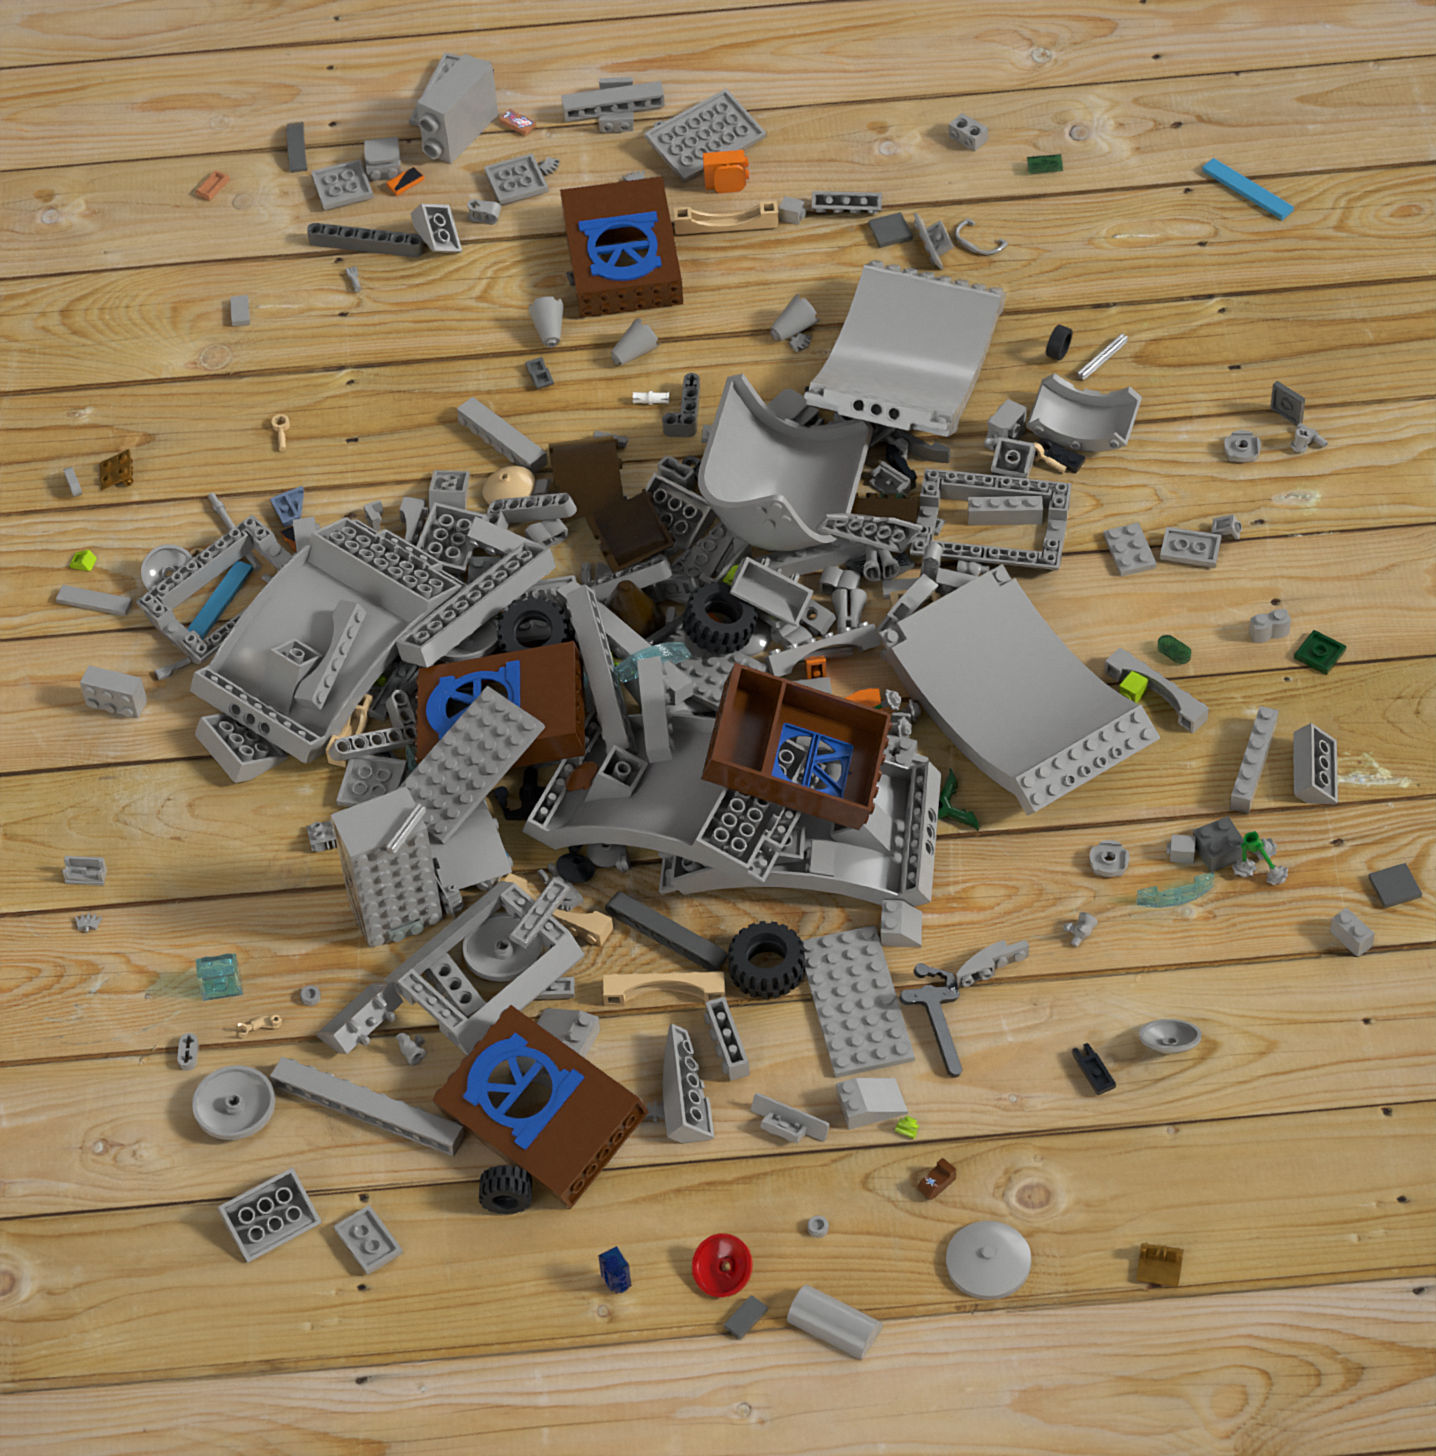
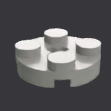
(1236, 453)
(1109, 868)

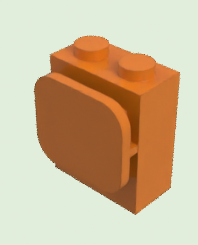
(725, 171)

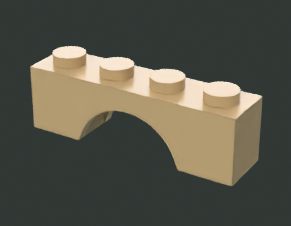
(355, 725)

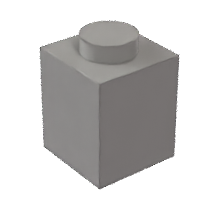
(792, 210)
(1181, 849)

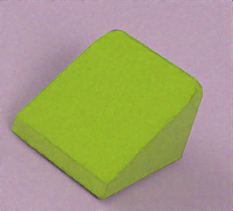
(83, 560)

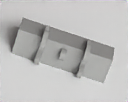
(770, 590)
(361, 1017)

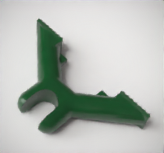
(948, 810)

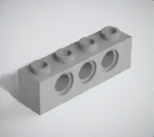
(823, 620)
(454, 980)

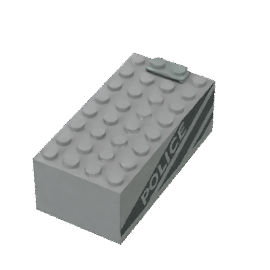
(387, 891)

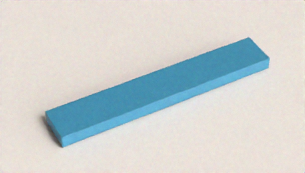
(1248, 189)
(221, 598)

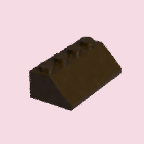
(887, 506)

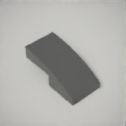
(539, 373)

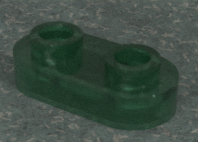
(1175, 649)

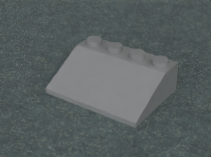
(682, 509)
(446, 535)
(237, 747)
(571, 1027)
(269, 1215)

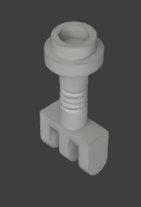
(900, 443)

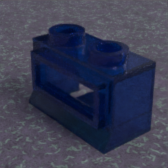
(615, 1270)

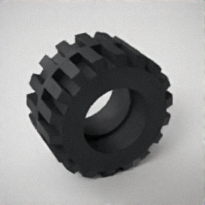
(505, 1190)

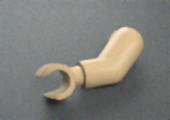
(262, 1022)

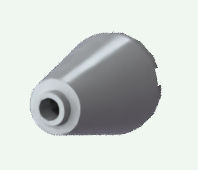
(547, 318)
(794, 319)
(634, 343)

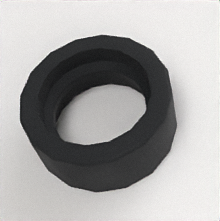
(1059, 342)

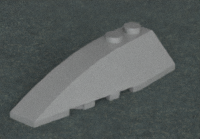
(875, 531)
(685, 1106)

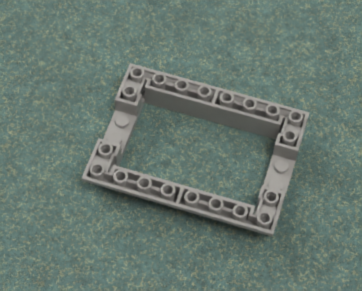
(961, 485)
(199, 571)
(465, 1032)

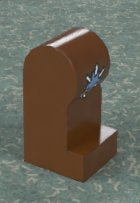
(937, 1179)

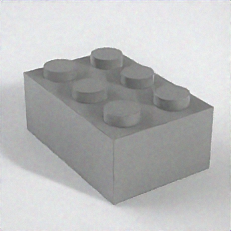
(113, 691)

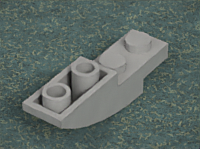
(909, 602)
(983, 963)

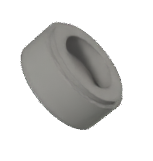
(310, 995)
(818, 1226)

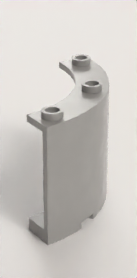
(1083, 418)
(472, 851)

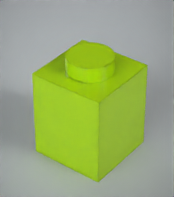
(1133, 686)

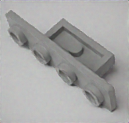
(936, 239)
(788, 1121)

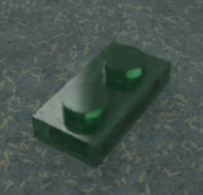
(1044, 163)

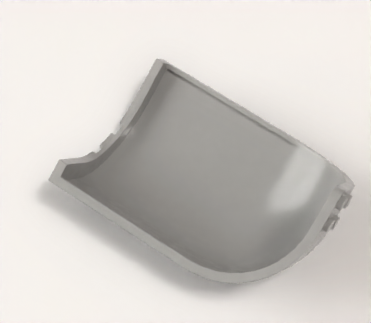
(776, 477)

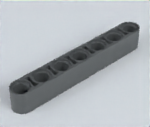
(365, 240)
(666, 932)

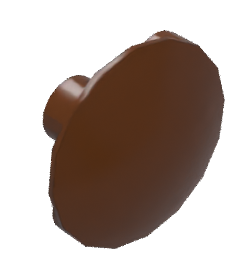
(581, 776)

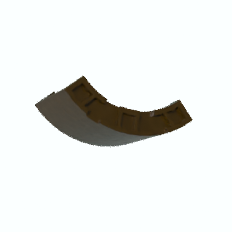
(588, 473)
(630, 532)

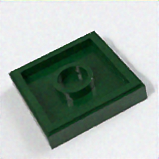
(1320, 652)

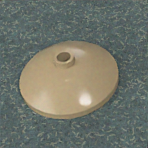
(509, 483)

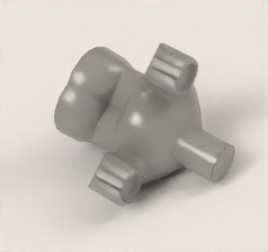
(971, 567)
(1082, 929)
(411, 1049)

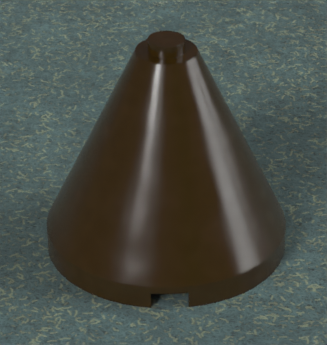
(635, 609)

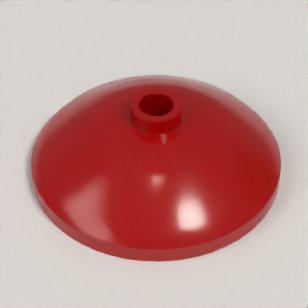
(710, 1263)

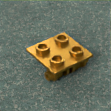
(117, 469)
(1159, 1264)

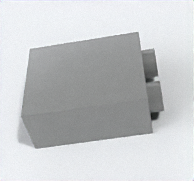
(457, 108)

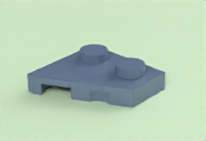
(289, 505)

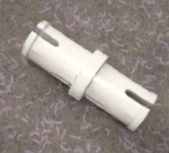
(651, 397)

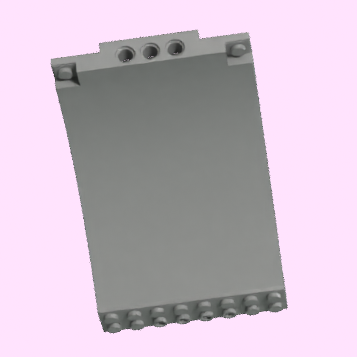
(909, 349)
(292, 628)
(1013, 691)
(668, 803)
(879, 862)

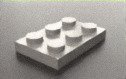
(1190, 547)
(1129, 549)
(368, 1239)

